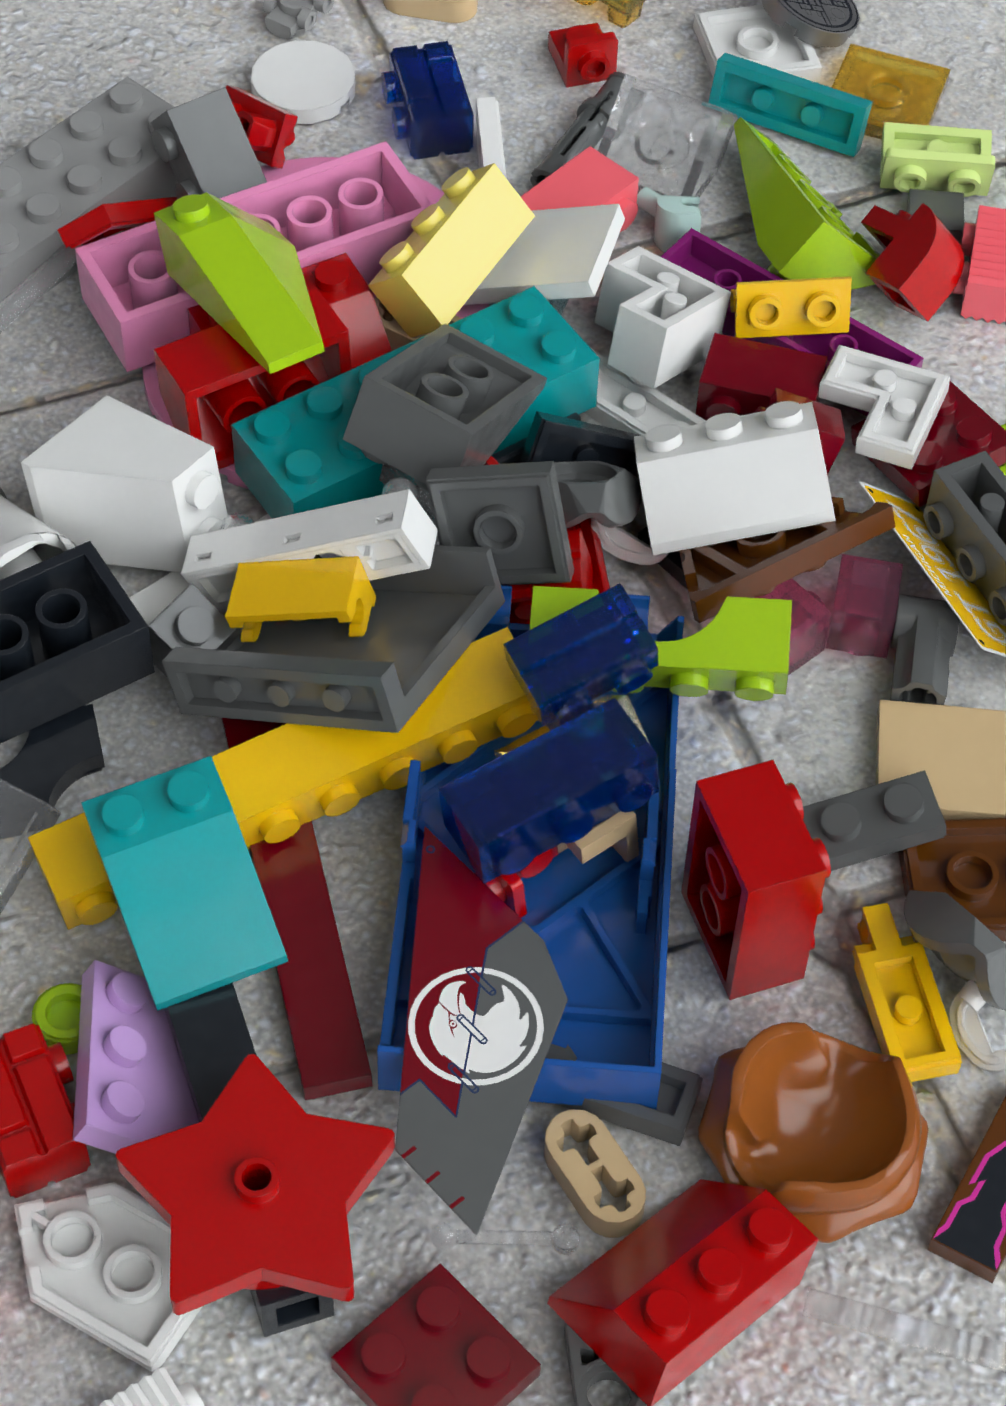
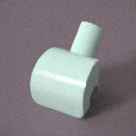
(672, 215)

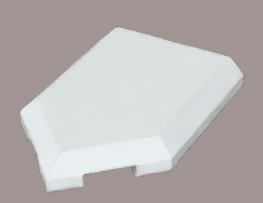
(104, 1269)

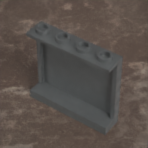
(324, 677)

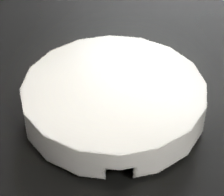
(305, 79)

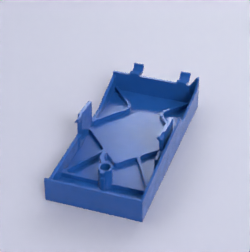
(597, 918)

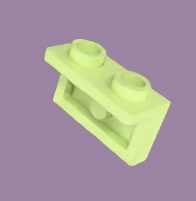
(936, 159)

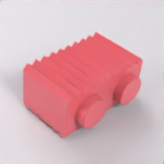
(985, 272)

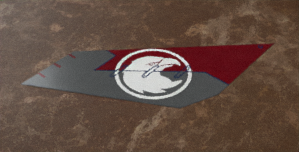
(474, 1032)

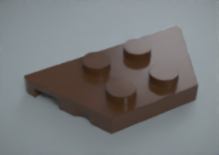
(762, 562)

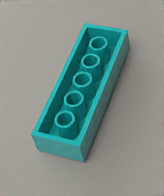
(296, 449)

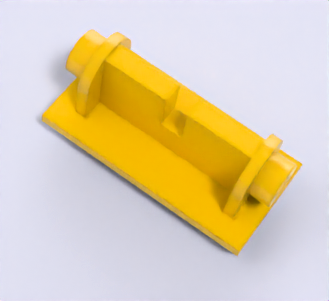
(791, 307)

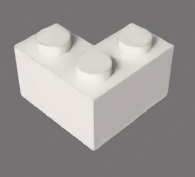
(657, 316)

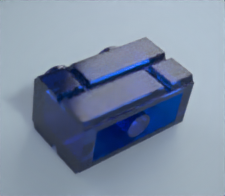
(429, 100)
(583, 656)

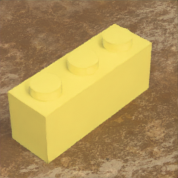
(450, 249)

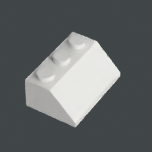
(733, 477)

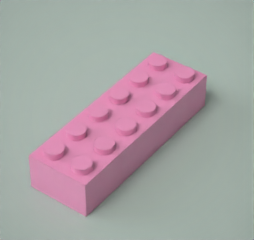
(334, 208)

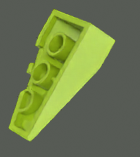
(793, 220)
(241, 277)

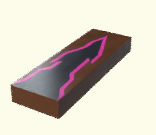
(975, 1220)

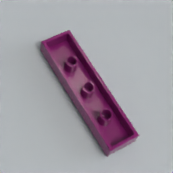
(725, 268)

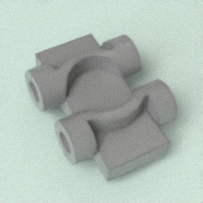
(292, 15)

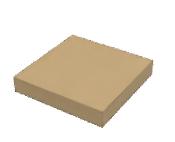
(957, 749)

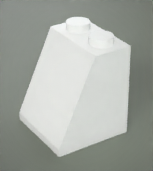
(126, 486)

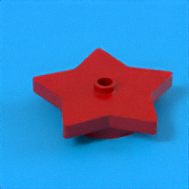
(295, 1222)

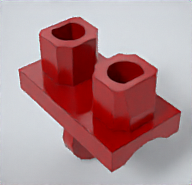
(265, 125)

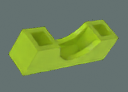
(736, 652)

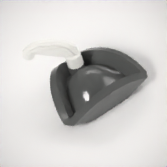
(611, 500)
(972, 955)

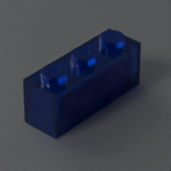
(550, 790)

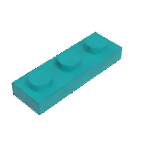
(790, 104)

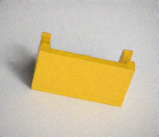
(300, 592)

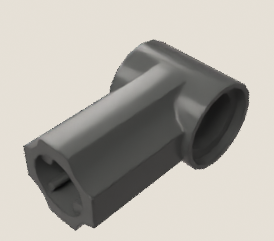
(923, 645)

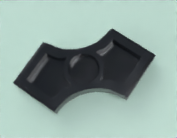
(57, 755)

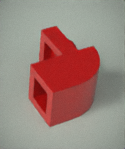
(918, 259)

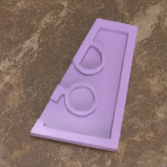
(126, 1064)

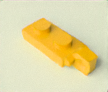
(903, 998)

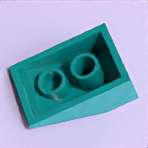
(184, 882)

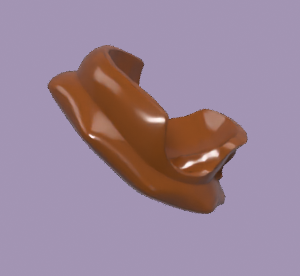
(817, 1128)

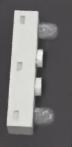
(385, 531)

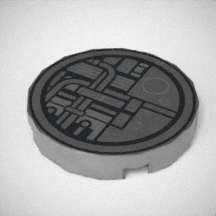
(817, 21)

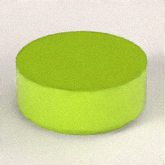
(59, 1015)

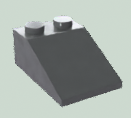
(440, 404)

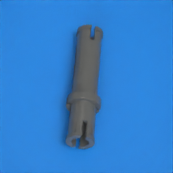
(585, 130)

